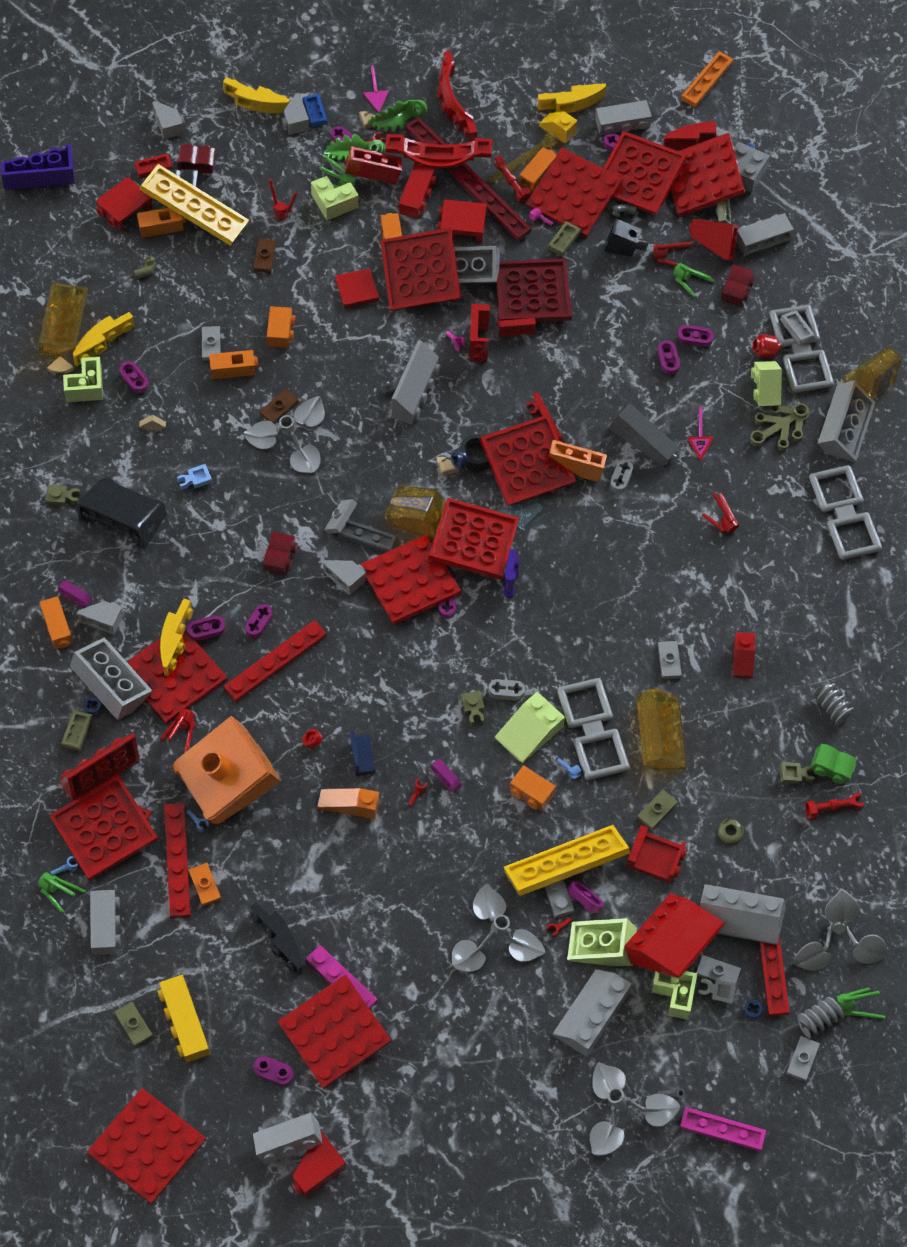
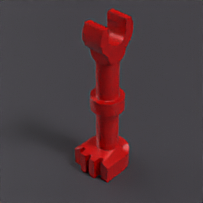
(522, 194)
(812, 809)

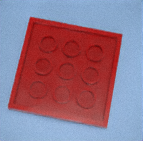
(646, 171)
(707, 176)
(574, 191)
(420, 269)
(523, 461)
(474, 538)
(408, 581)
(190, 681)
(103, 827)
(334, 1031)
(146, 1146)

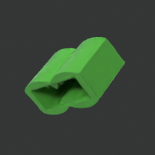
(833, 763)

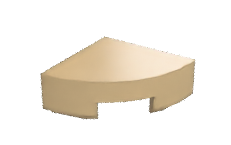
(365, 116)
(60, 366)
(152, 423)
(445, 466)

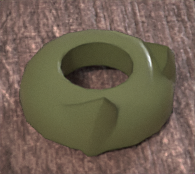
(728, 839)

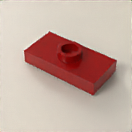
(146, 166)

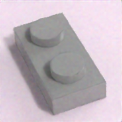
(559, 899)

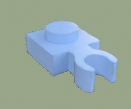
(197, 476)

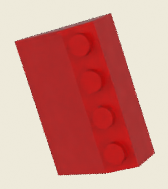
(100, 767)
(673, 936)

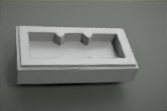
(797, 327)
(210, 341)
(340, 516)
(669, 660)
(715, 969)
(803, 1058)

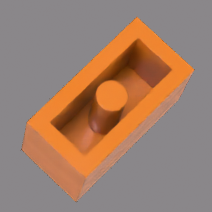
(279, 327)
(532, 788)

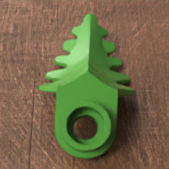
(399, 115)
(342, 149)

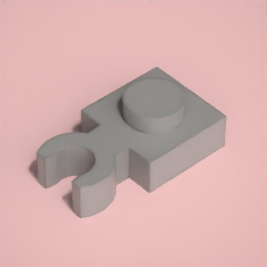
(721, 990)

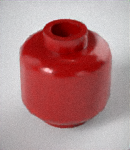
(766, 346)

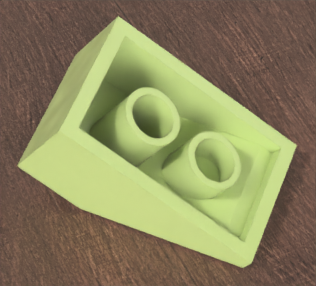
(530, 727)
(601, 942)

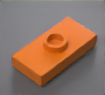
(204, 884)

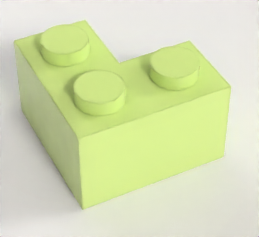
(334, 201)
(768, 380)
(87, 385)
(679, 989)

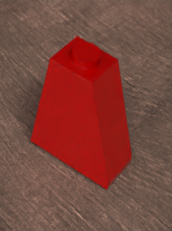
(716, 236)
(317, 1168)

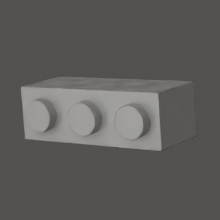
(623, 117)
(764, 234)
(104, 922)
(287, 1138)

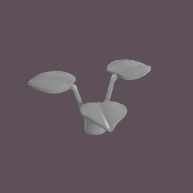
(264, 434)
(491, 905)
(838, 911)
(609, 1084)

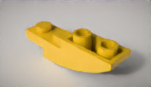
(578, 99)
(258, 100)
(96, 338)
(172, 637)

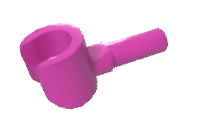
(536, 213)
(458, 341)

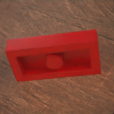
(516, 327)

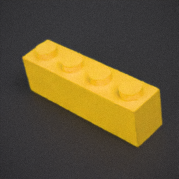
(184, 1019)

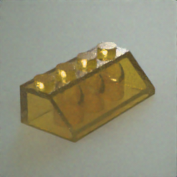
(62, 319)
(661, 730)

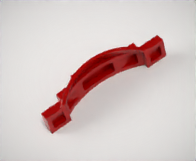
(449, 102)
(438, 155)

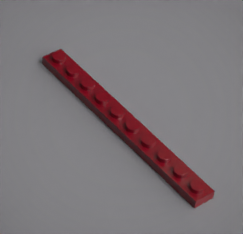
(474, 185)

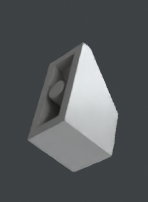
(295, 116)
(168, 120)
(345, 574)
(102, 616)

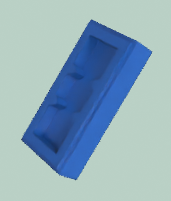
(314, 110)

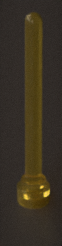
(548, 141)

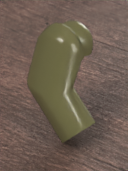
(147, 269)

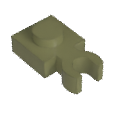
(59, 495)
(473, 704)
(794, 774)

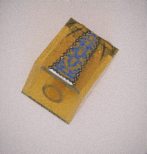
(876, 372)
(416, 510)

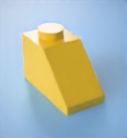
(560, 124)

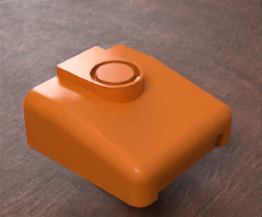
(226, 771)

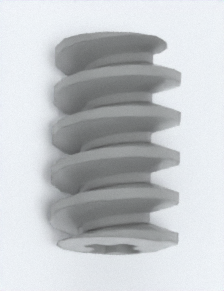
(833, 703)
(818, 1015)

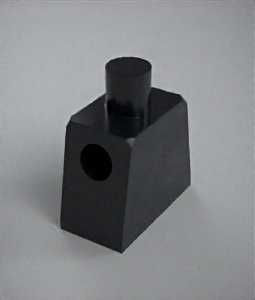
(624, 239)

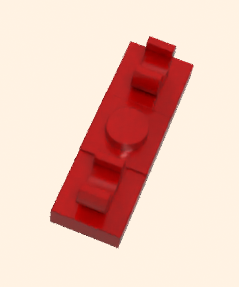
(540, 406)

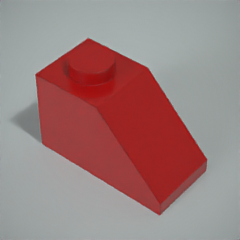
(743, 655)

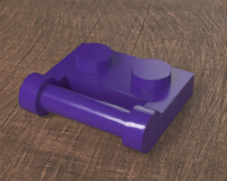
(511, 573)

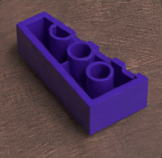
(39, 170)

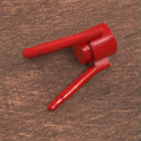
(280, 208)
(660, 251)
(728, 522)
(182, 721)

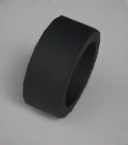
(474, 465)

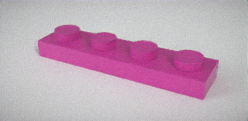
(332, 970)
(723, 1129)

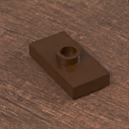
(264, 255)
(279, 406)

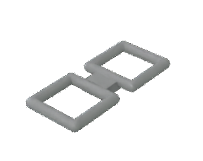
(802, 351)
(845, 512)
(593, 729)

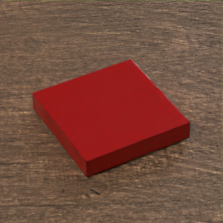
(357, 288)

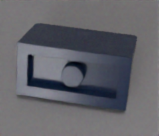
(362, 754)

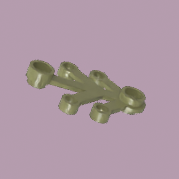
(780, 423)

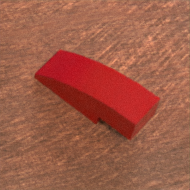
(690, 135)

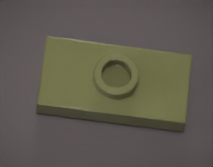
(723, 211)
(564, 239)
(76, 730)
(657, 810)
(133, 1024)

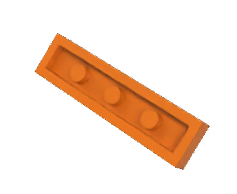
(707, 79)

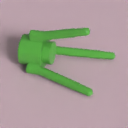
(344, 179)
(683, 272)
(51, 883)
(847, 1002)

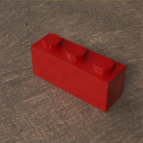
(373, 165)
(417, 191)

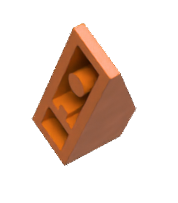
(579, 460)
(350, 801)

